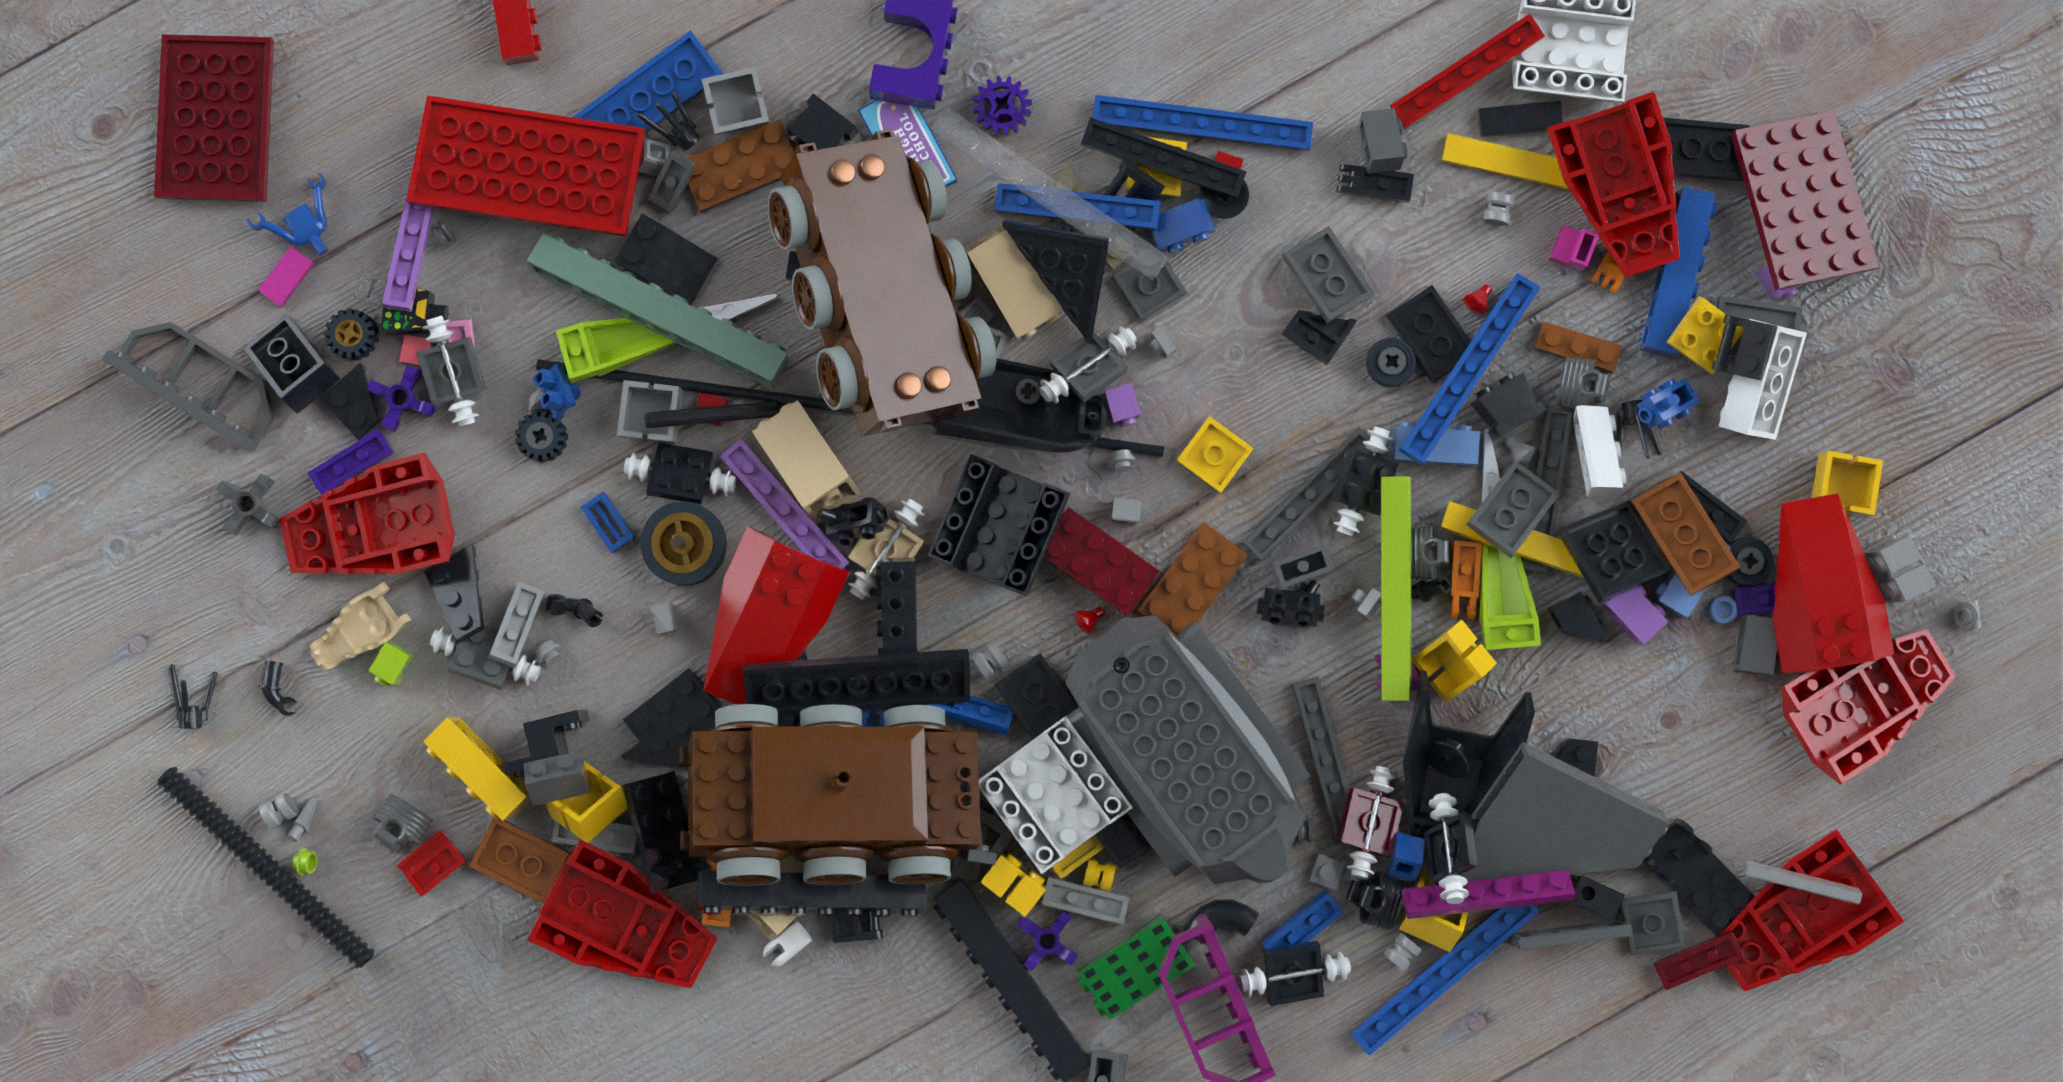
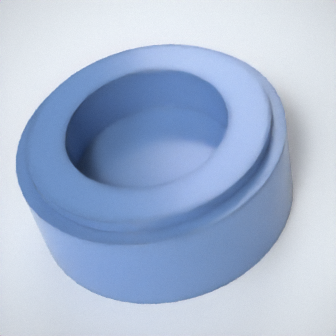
(1722, 610)

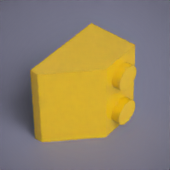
(1437, 930)

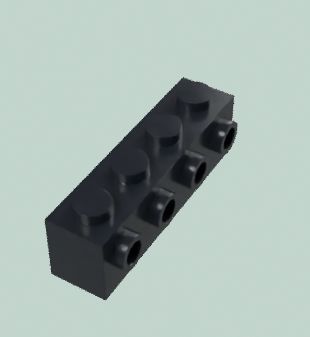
(898, 605)

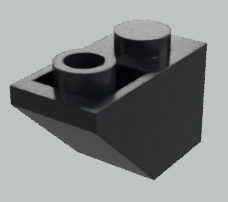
(1575, 618)

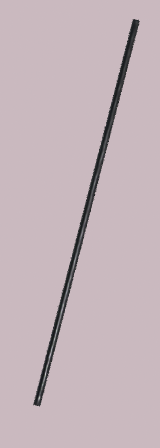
(809, 402)

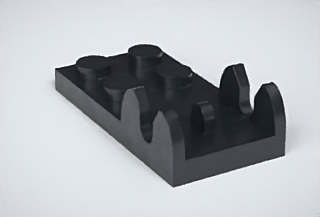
(657, 823)
(1698, 877)

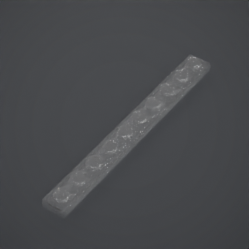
(1048, 192)

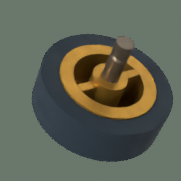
(683, 543)

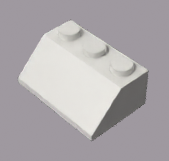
(1598, 451)

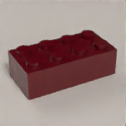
(1099, 562)

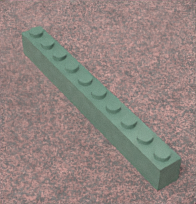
(658, 311)

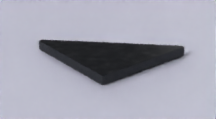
(1068, 266)

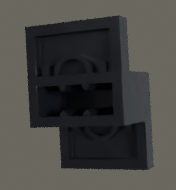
(547, 738)

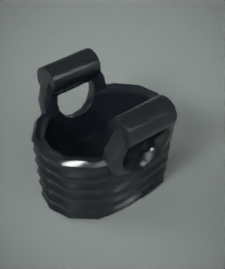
(1379, 901)

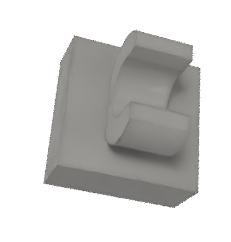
(1369, 604)

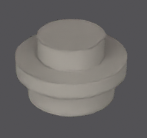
(1121, 460)
(548, 653)

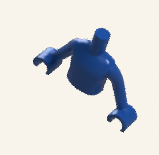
(301, 222)

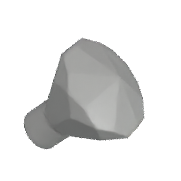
(535, 403)
(1520, 452)

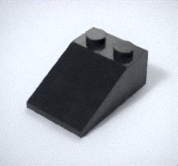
(665, 259)
(291, 364)

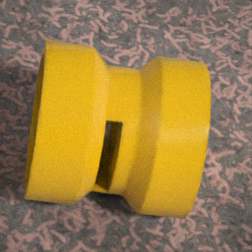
(1093, 872)

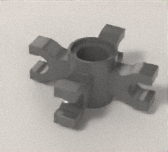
(238, 518)

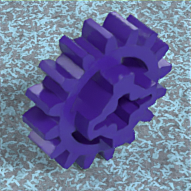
(1009, 96)

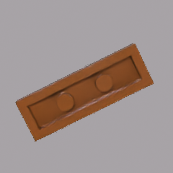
(1569, 343)

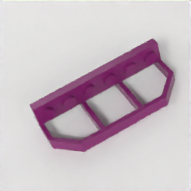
(1236, 1006)

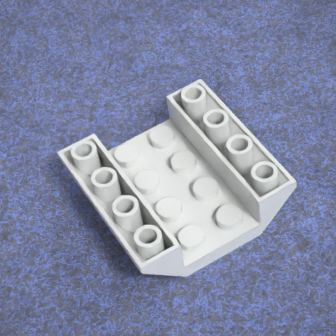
(1580, 49)
(1053, 794)

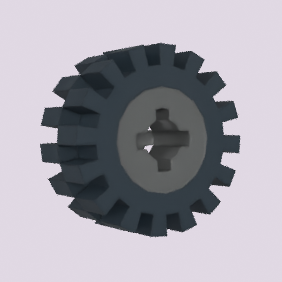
(550, 441)

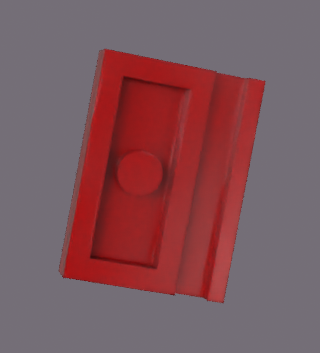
(431, 863)

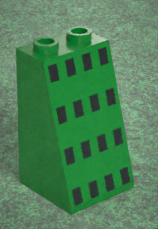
(1132, 967)

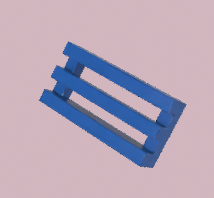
(621, 541)

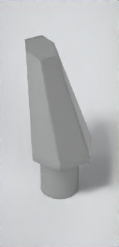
(302, 821)

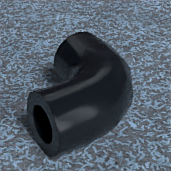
(1225, 914)

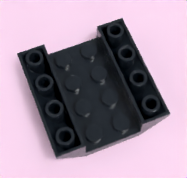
(998, 525)

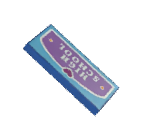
(913, 132)

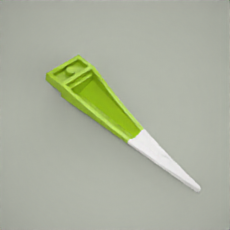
(610, 344)
(1506, 602)

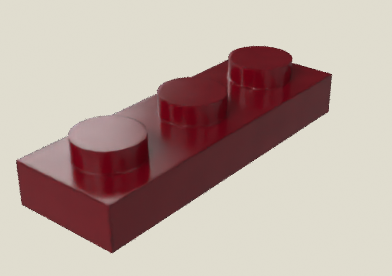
(1698, 960)

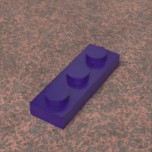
(351, 461)

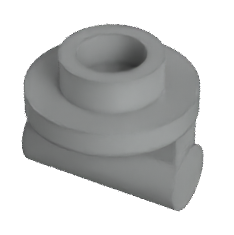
(1967, 615)

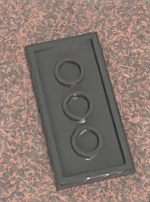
(1570, 934)

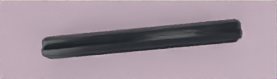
(711, 414)

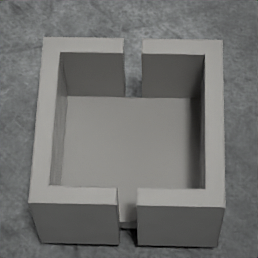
(735, 101)
(637, 401)
(1891, 568)

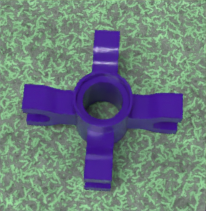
(393, 417)
(1039, 950)

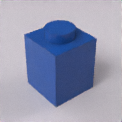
(1406, 857)

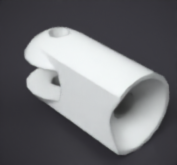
(789, 943)

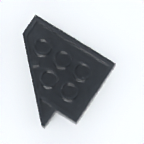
(668, 720)

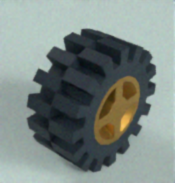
(342, 330)

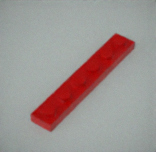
(1467, 71)

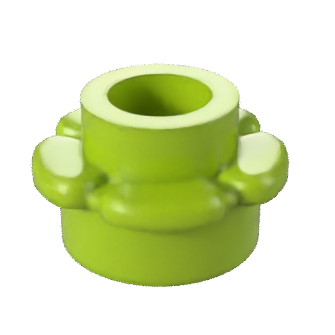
(305, 862)

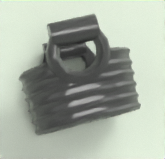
(1573, 381)
(1421, 541)
(400, 814)

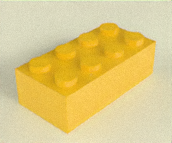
(478, 768)

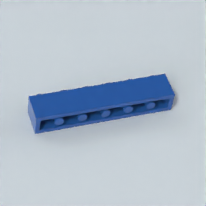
(1676, 280)

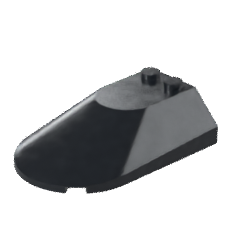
(1011, 424)

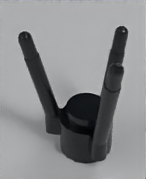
(683, 133)
(1630, 414)
(189, 715)

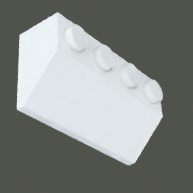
(1758, 405)

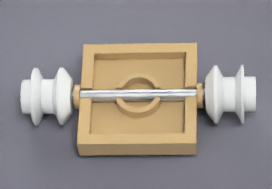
(891, 543)

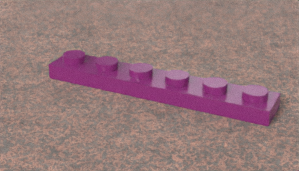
(1491, 894)

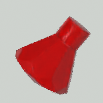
(1477, 300)
(1087, 619)

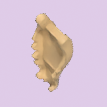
(360, 627)

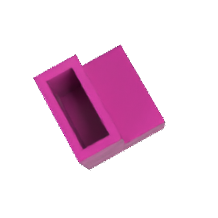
(1573, 248)

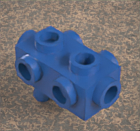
(1672, 400)

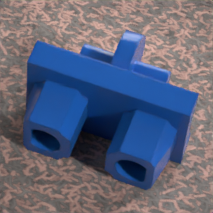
(558, 393)

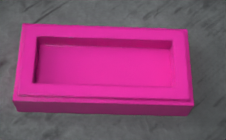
(286, 277)

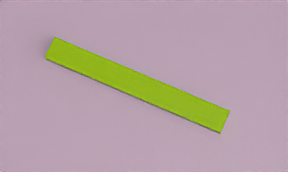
(1396, 587)

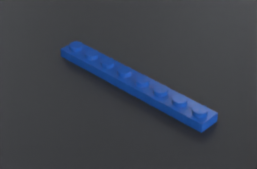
(1204, 123)
(1469, 369)
(1441, 975)

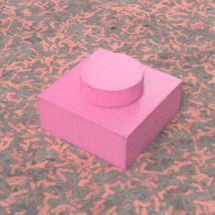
(461, 330)

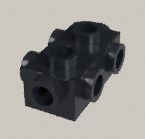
(854, 520)
(1292, 606)

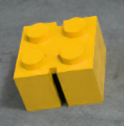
(1854, 482)
(1460, 657)
(590, 812)
(1027, 889)

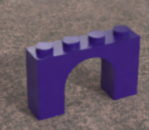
(920, 84)

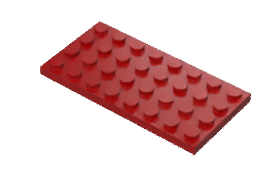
(526, 166)

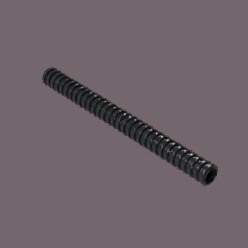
(265, 867)

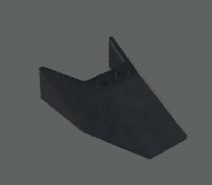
(1485, 755)

